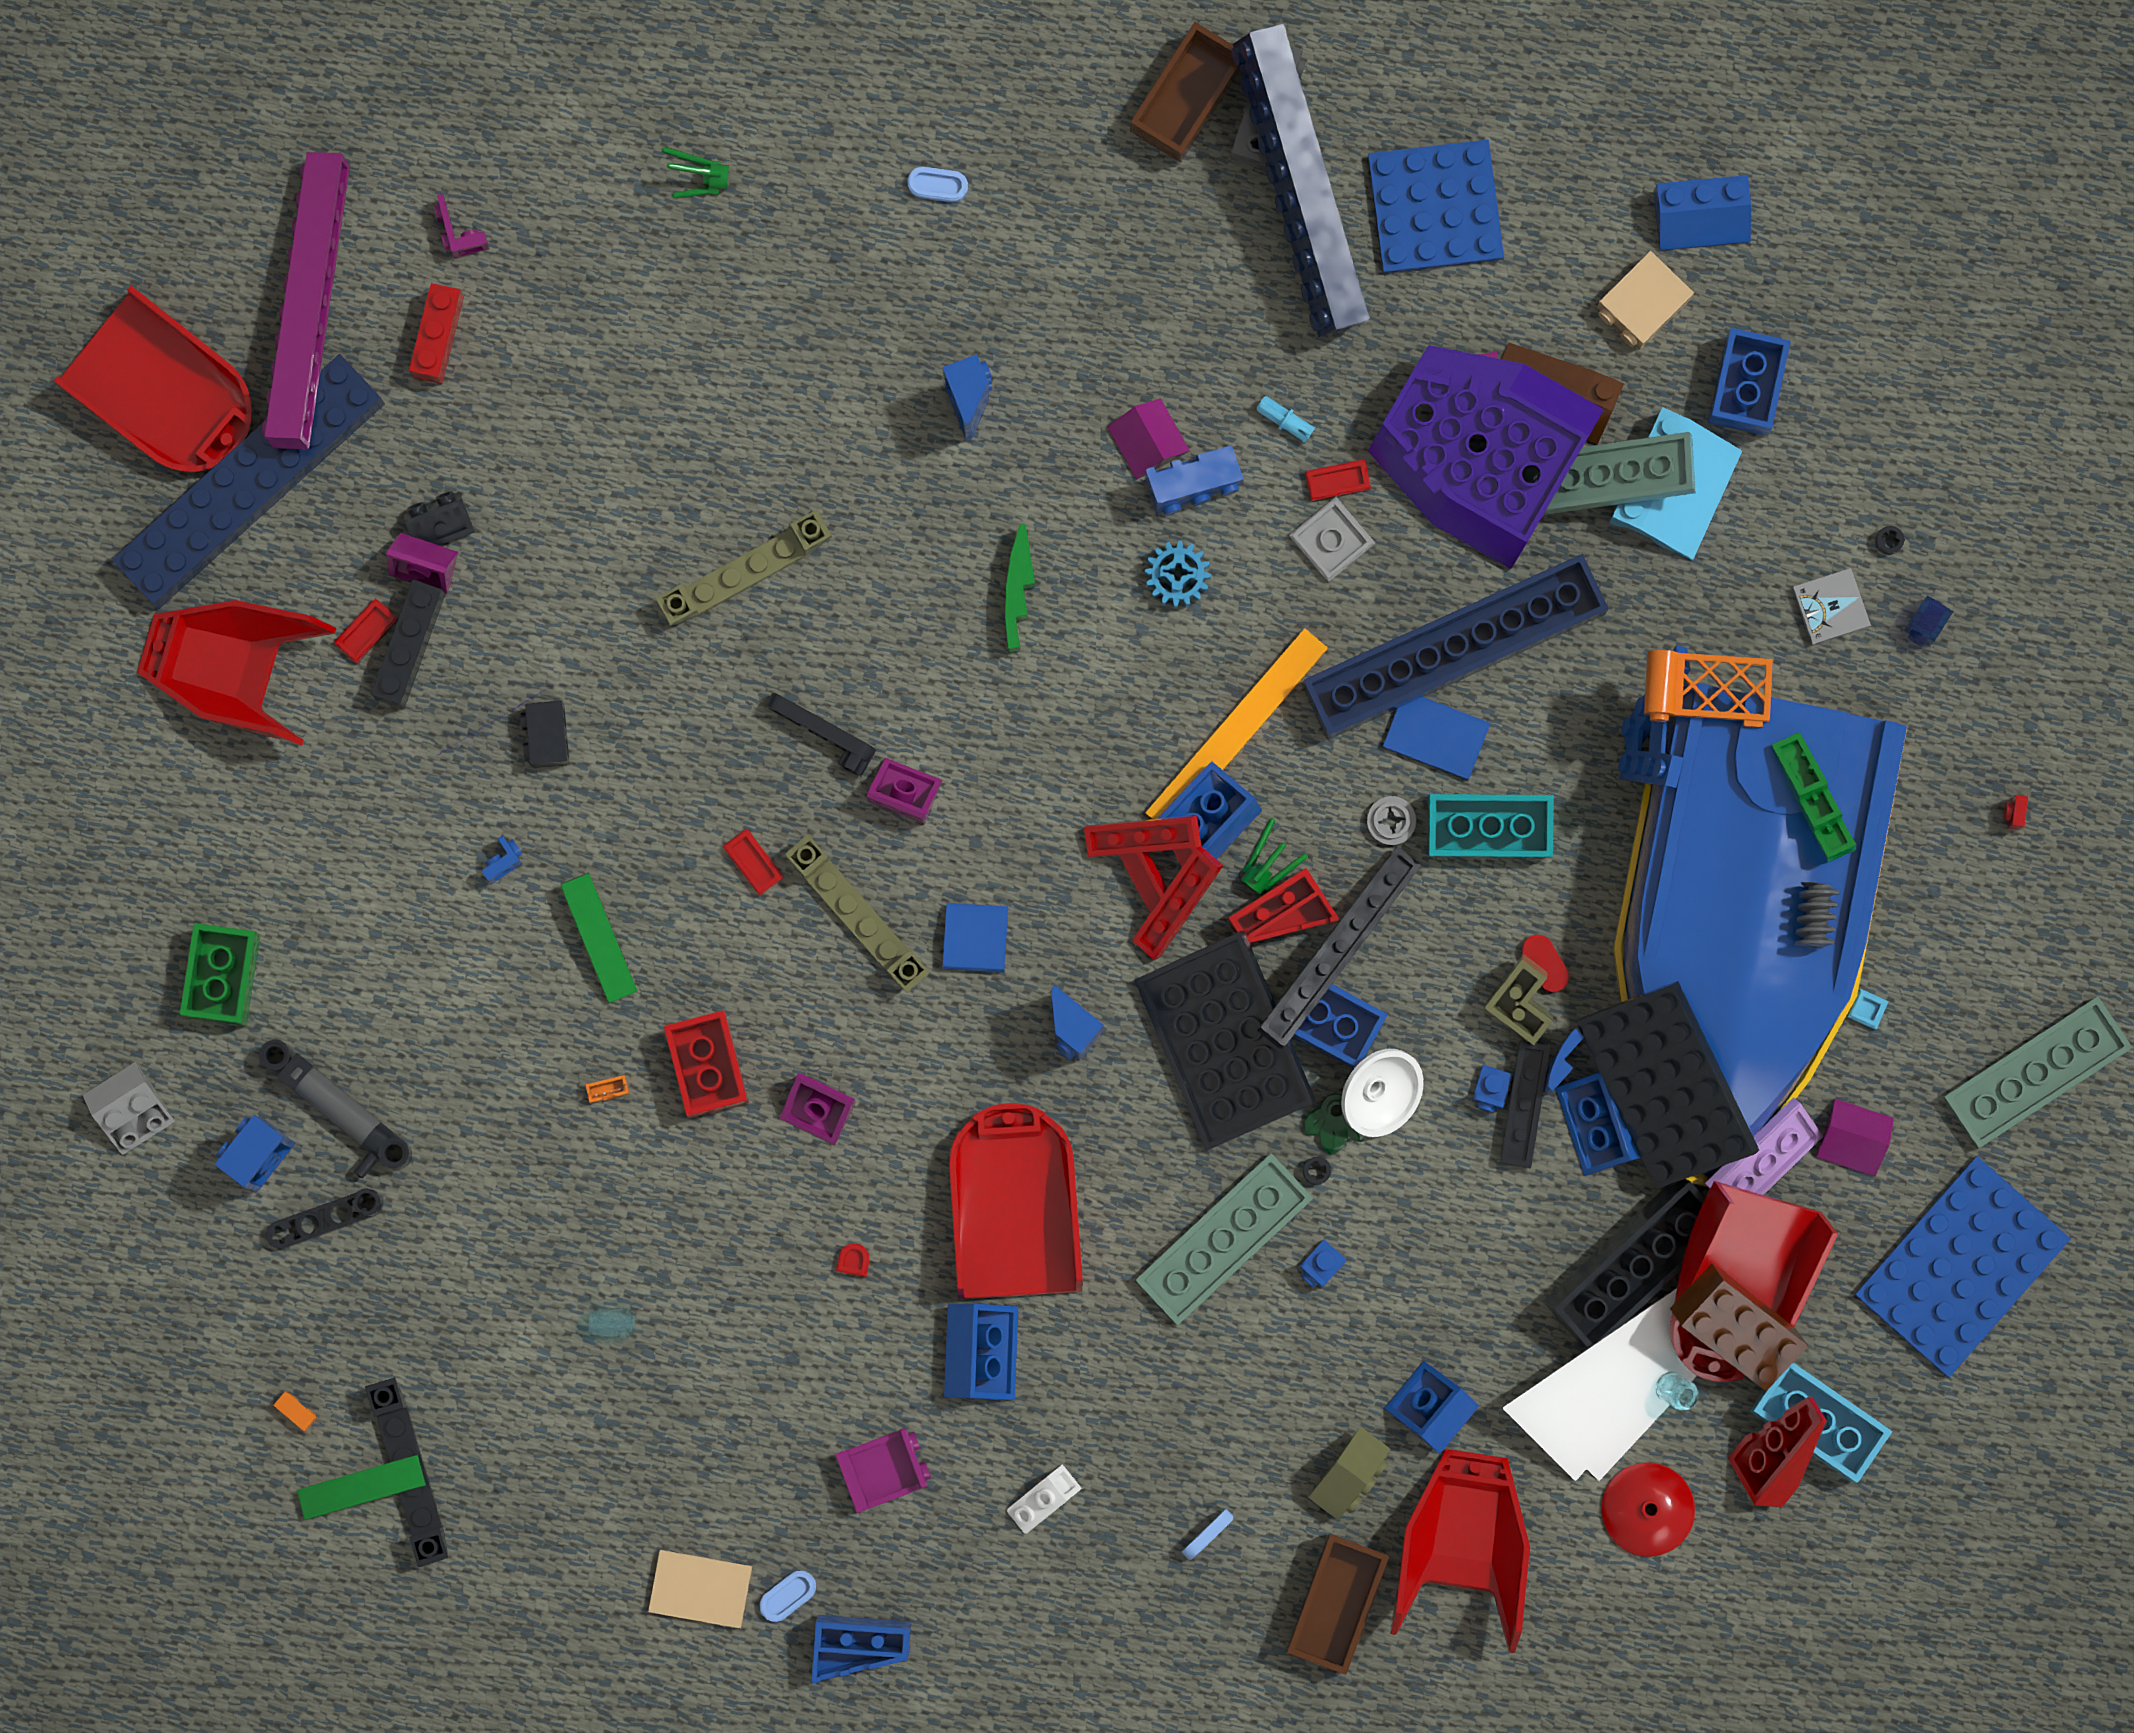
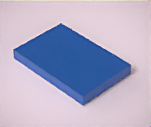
(1437, 736)

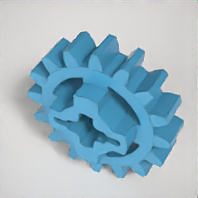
(1192, 574)

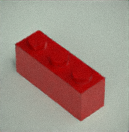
(436, 333)

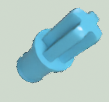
(1285, 418)

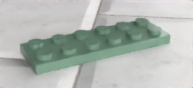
(1624, 473)
(2037, 1072)
(1224, 1239)

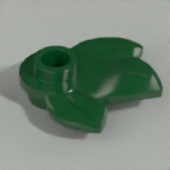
(1331, 1127)

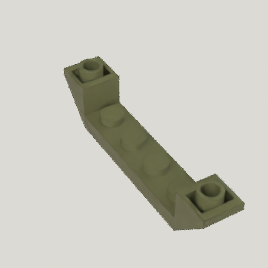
(745, 571)
(856, 914)

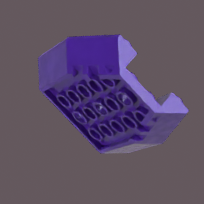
(1482, 493)

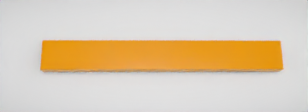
(1247, 716)

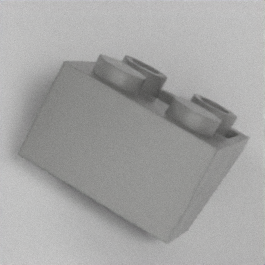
(128, 1108)

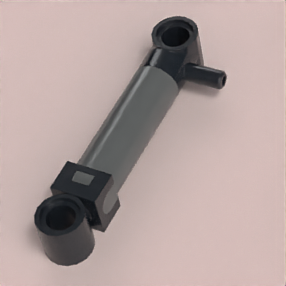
(337, 1107)

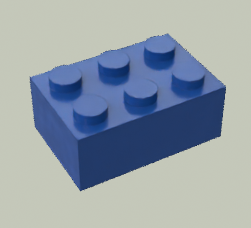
(1749, 381)
(1341, 1026)
(254, 1152)

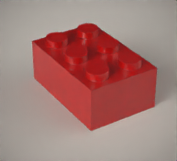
(706, 1064)

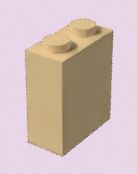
(1644, 301)

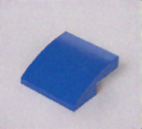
(975, 937)
(1559, 1067)

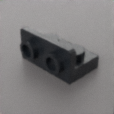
(439, 520)

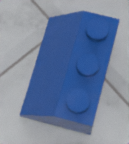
(1703, 212)
(968, 391)
(1220, 806)
(1073, 1026)
(1596, 1125)
(981, 1351)

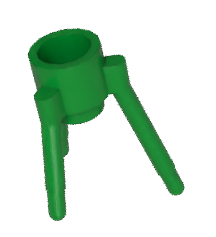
(713, 173)
(1258, 877)

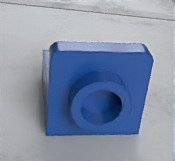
(500, 866)
(1491, 1089)
(1321, 1265)

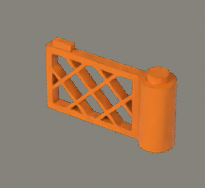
(1666, 681)

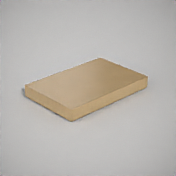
(700, 1589)

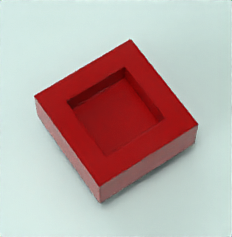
(2016, 812)

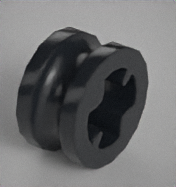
(1880, 543)
(1312, 1178)

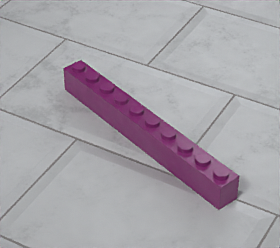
(306, 301)

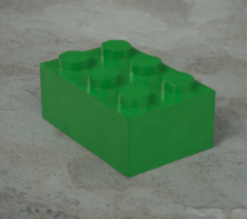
(220, 974)

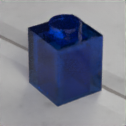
(1927, 621)

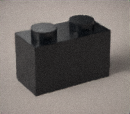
(546, 734)

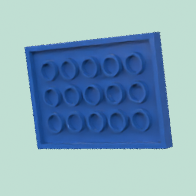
(1962, 1266)

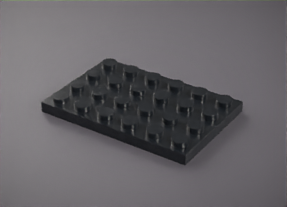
(1208, 1026)
(1667, 1085)

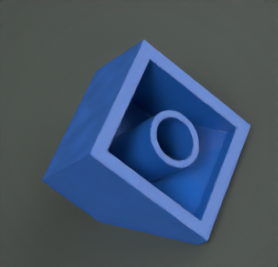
(1432, 1407)

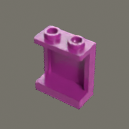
(883, 1469)

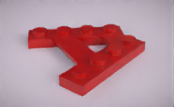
(1169, 906)

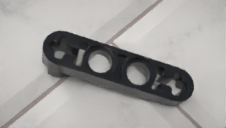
(856, 752)
(324, 1216)

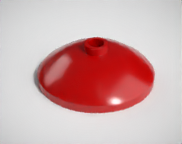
(1625, 1509)

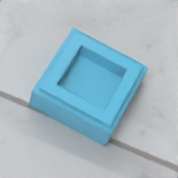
(1867, 1009)

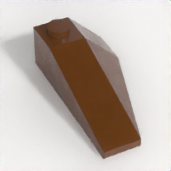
(1585, 382)

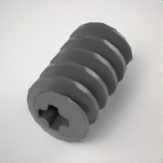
(1816, 915)

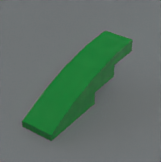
(1019, 579)
(1813, 797)
(598, 937)
(361, 1487)

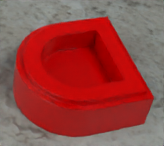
(853, 1260)

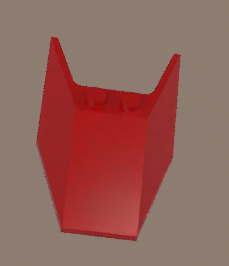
(222, 658)
(1469, 1537)

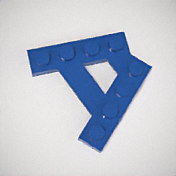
(1651, 766)

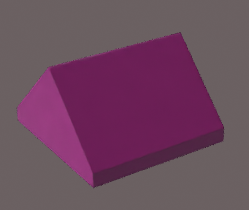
(1147, 437)
(421, 561)
(904, 790)
(817, 1108)
(1855, 1137)

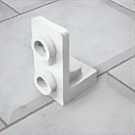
(1043, 1499)

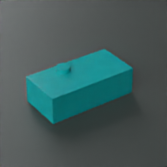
(1490, 825)

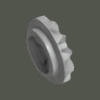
(1399, 808)

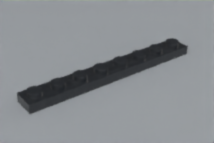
(1338, 948)

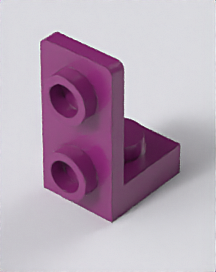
(468, 243)

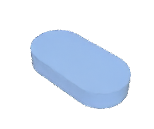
(937, 184)
(1207, 1534)
(787, 1596)

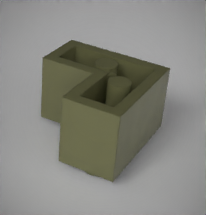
(1514, 1002)
(1351, 1474)

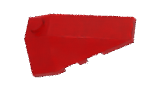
(1778, 1455)

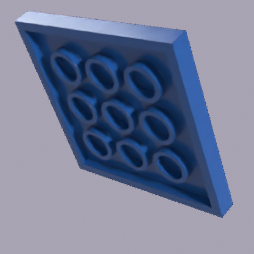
(1435, 206)

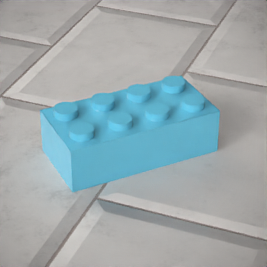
(1849, 1435)

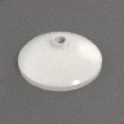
(1382, 1092)

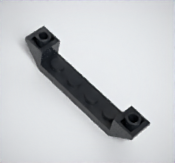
(401, 1442)

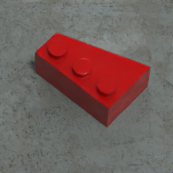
(1284, 909)

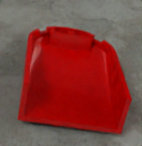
(161, 387)
(1014, 1205)
(1765, 1248)

